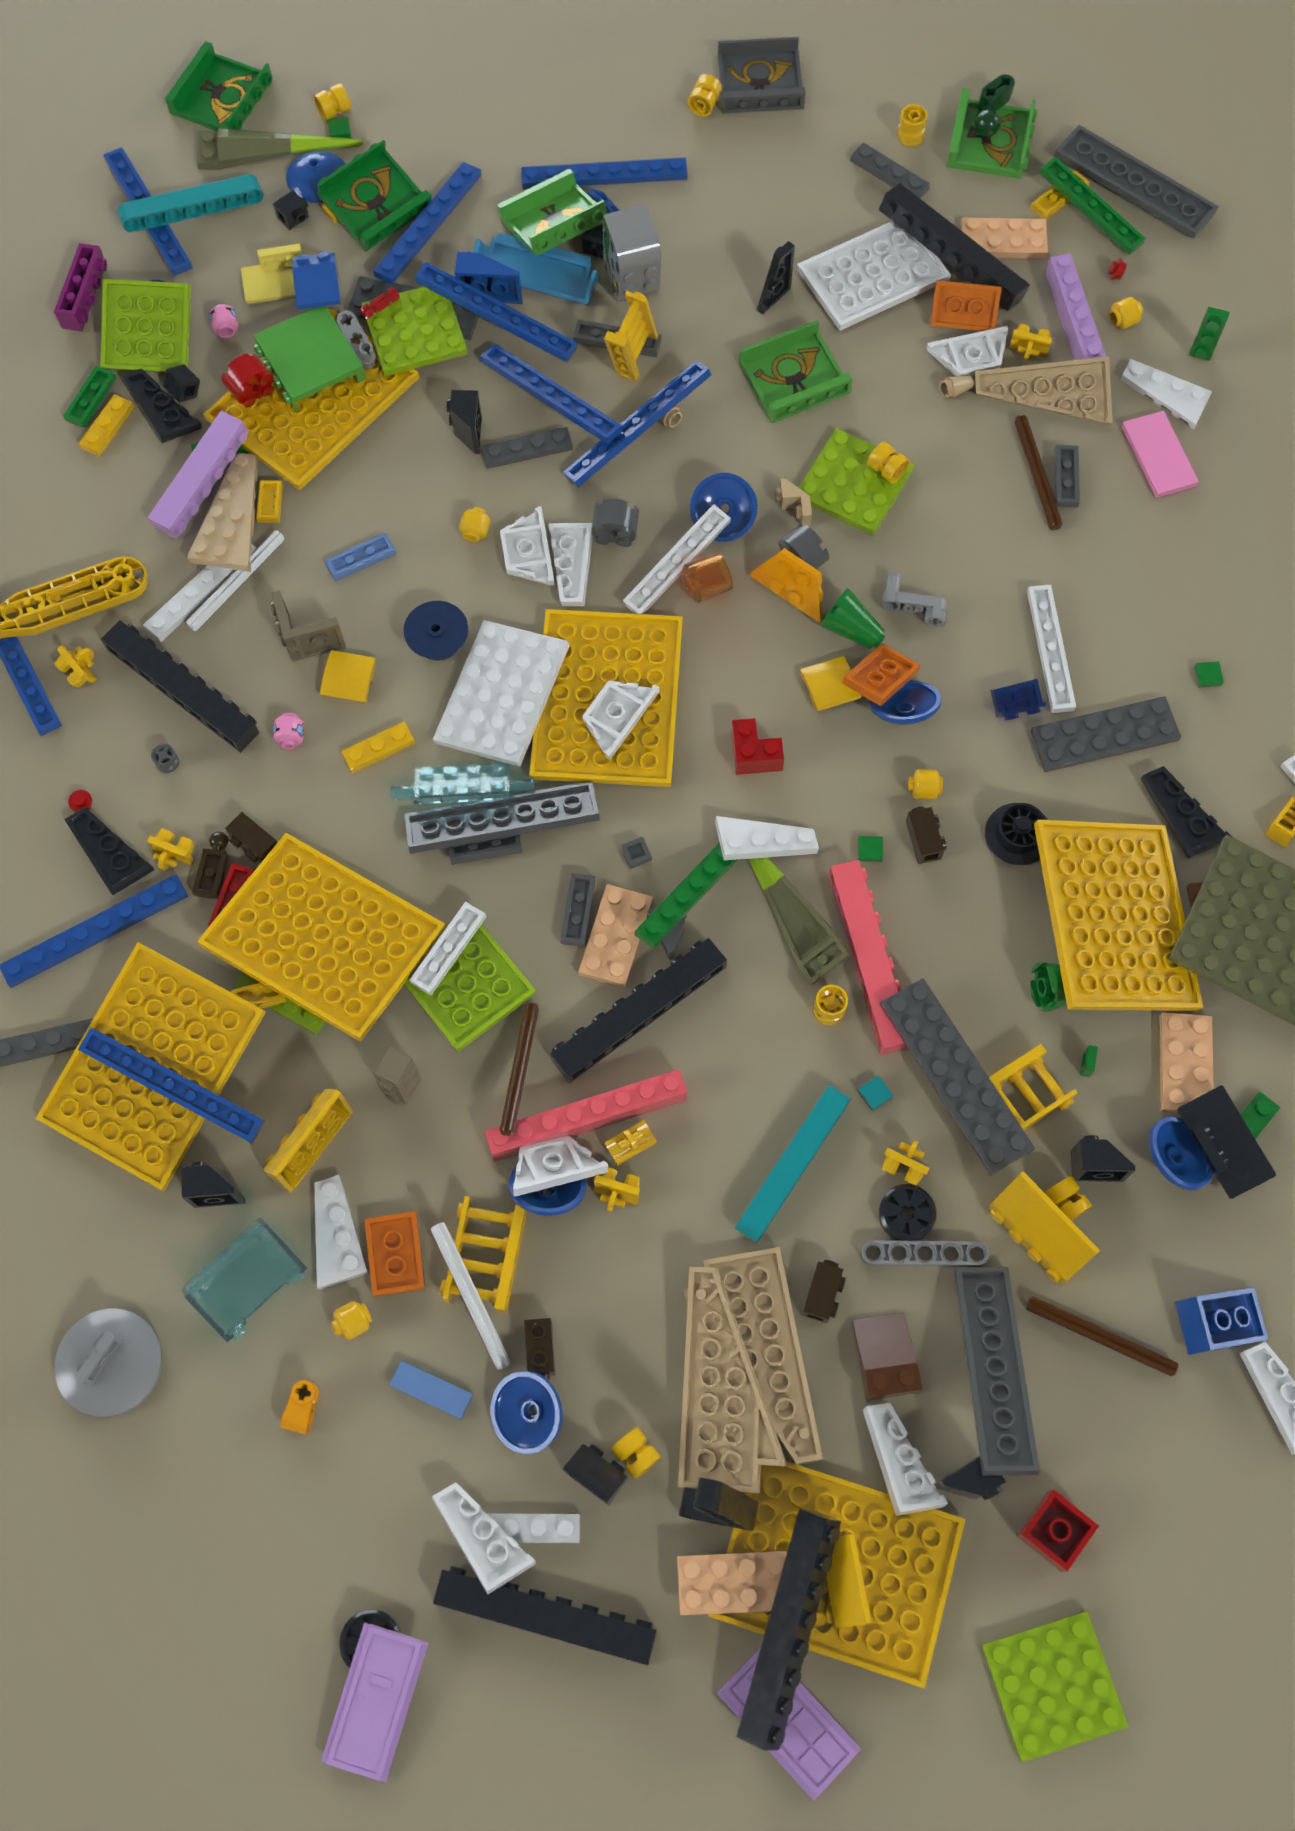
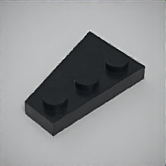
(778, 277)

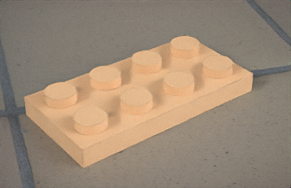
(1009, 236)
(612, 938)
(1184, 1059)
(729, 1582)

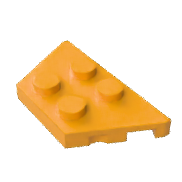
(793, 581)

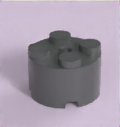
(615, 522)
(805, 545)

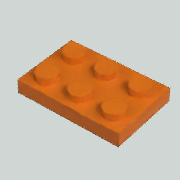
(965, 305)
(881, 674)
(394, 1254)

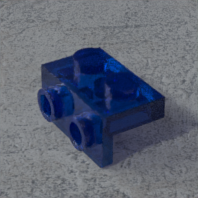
(1017, 698)

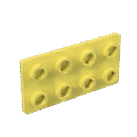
(273, 277)

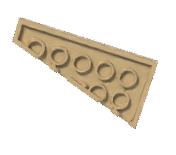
(1064, 387)
(229, 524)

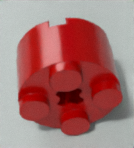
(248, 379)

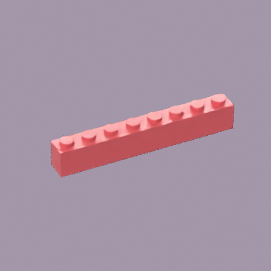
(867, 949)
(590, 1113)

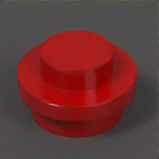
(1117, 269)
(79, 800)

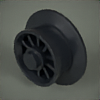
(1012, 833)

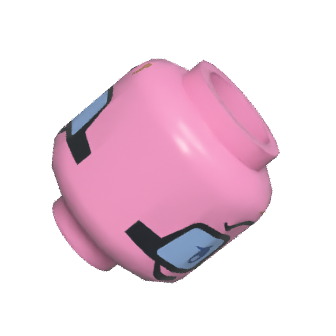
(223, 320)
(288, 730)

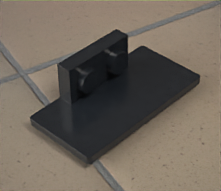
(1226, 1142)

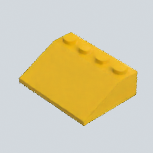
(308, 1140)
(1042, 1229)

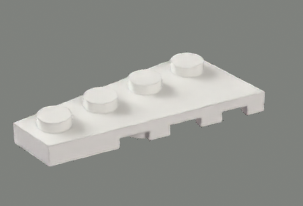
(1175, 394)
(571, 558)
(760, 839)
(337, 1242)
(1275, 1388)
(904, 1474)
(485, 1545)

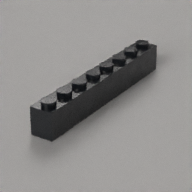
(952, 244)
(181, 686)
(638, 1010)
(547, 1617)
(789, 1630)

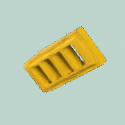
(1279, 832)

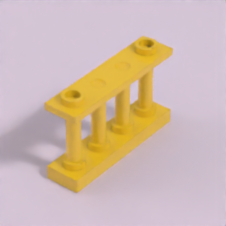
(629, 340)
(1014, 1074)
(509, 1245)

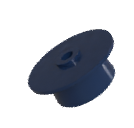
(436, 630)

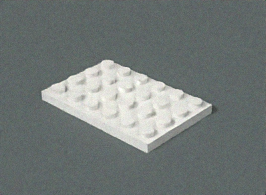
(871, 274)
(501, 693)

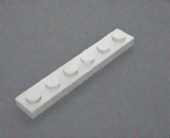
(671, 565)
(187, 601)
(1051, 649)

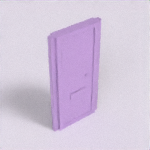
(374, 1702)
(813, 1743)

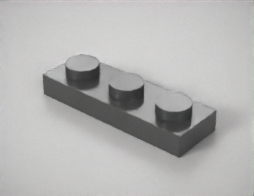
(1066, 476)
(485, 849)
(578, 910)

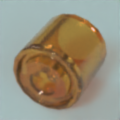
(707, 577)

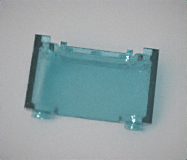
(243, 1279)

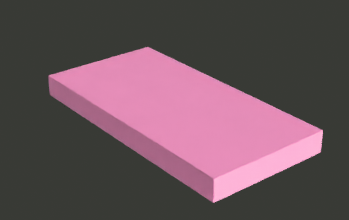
(1160, 454)

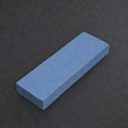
(360, 557)
(431, 1390)

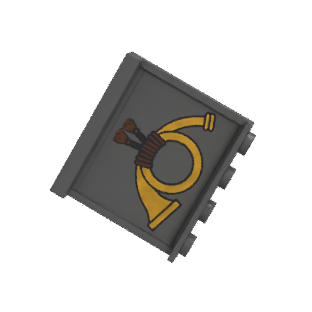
(760, 75)

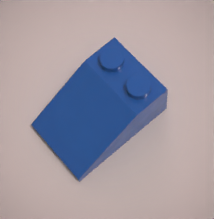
(489, 277)
(316, 280)
(1221, 1320)

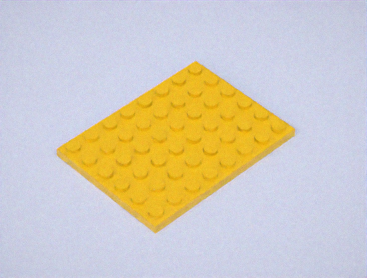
(326, 423)
(602, 650)
(1115, 915)
(322, 936)
(177, 1023)
(902, 1562)

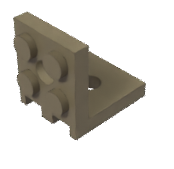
(306, 639)

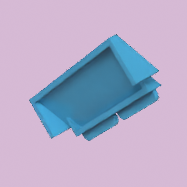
(550, 273)

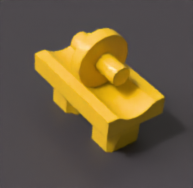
(1030, 343)
(79, 661)
(168, 851)
(630, 1142)
(894, 1158)
(616, 1192)

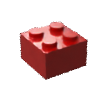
(1057, 1530)

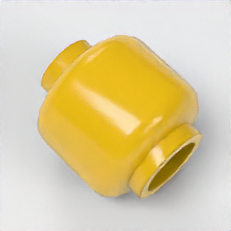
(1125, 313)
(474, 524)
(925, 784)
(351, 1320)

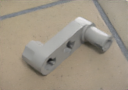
(363, 350)
(931, 607)

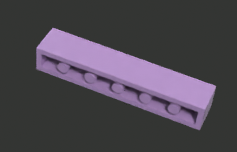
(1073, 308)
(198, 475)

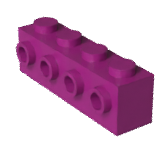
(80, 287)

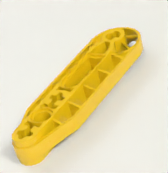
(71, 597)

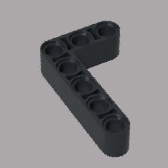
(719, 1505)

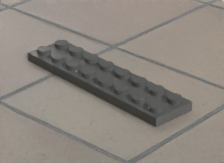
(1136, 181)
(501, 818)
(957, 1076)
(996, 1372)

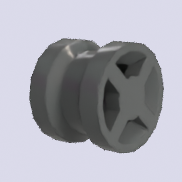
(162, 753)

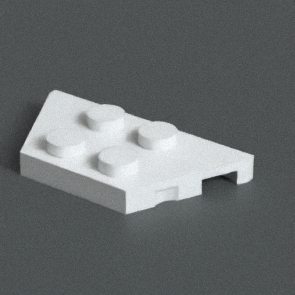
(971, 352)
(527, 549)
(616, 713)
(554, 1164)

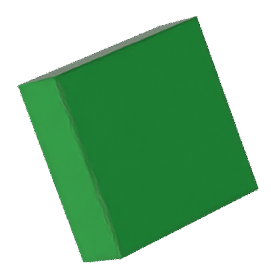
(339, 128)
(1209, 674)
(870, 848)
(1088, 1060)

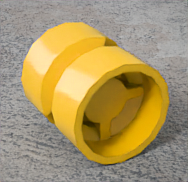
(704, 95)
(332, 102)
(912, 125)
(885, 460)
(830, 1005)
(1067, 1198)
(636, 1453)

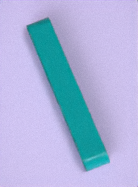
(190, 203)
(792, 1163)

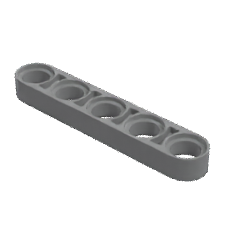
(937, 1248)

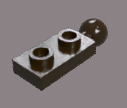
(212, 867)

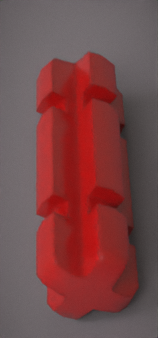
(380, 303)

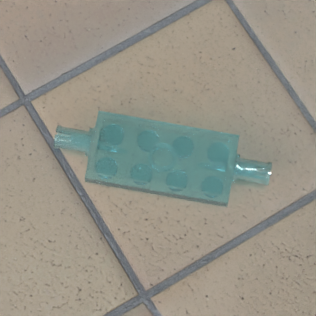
(462, 784)

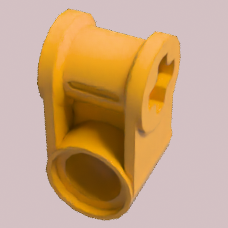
(299, 1412)

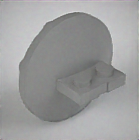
(108, 1363)

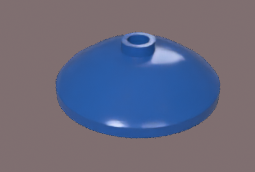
(308, 170)
(730, 490)
(910, 704)
(1178, 1154)
(551, 1200)
(515, 1416)

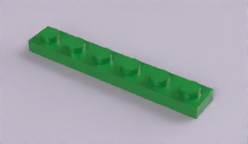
(1092, 205)
(683, 898)

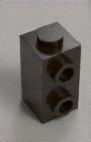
(925, 835)
(250, 837)
(823, 1290)
(540, 1346)

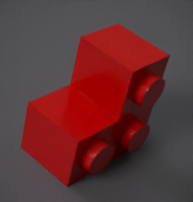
(755, 754)

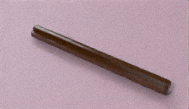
(1038, 472)
(519, 1069)
(1102, 1336)

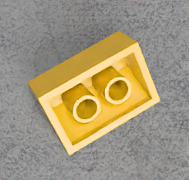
(846, 1587)

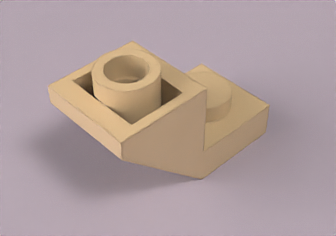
(794, 498)

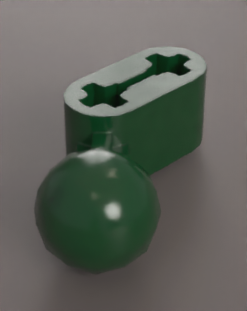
(992, 98)

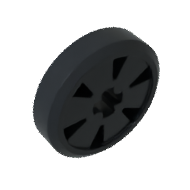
(908, 1197)
(353, 1628)

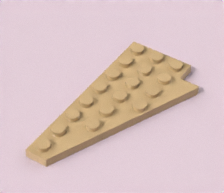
(768, 1328)
(723, 1410)

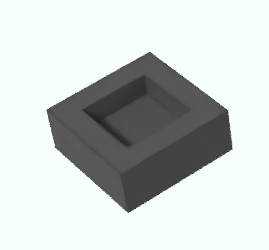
(636, 852)

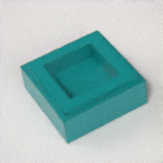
(875, 1093)

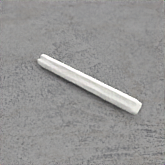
(234, 582)
(470, 1296)

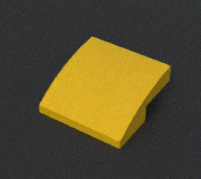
(348, 676)
(826, 685)

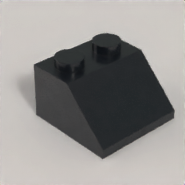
(466, 417)
(1099, 1161)
(206, 1188)
(596, 1473)
(970, 1483)

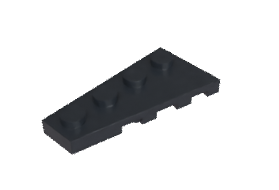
(159, 408)
(1184, 816)
(111, 857)

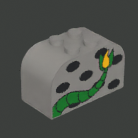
(631, 252)

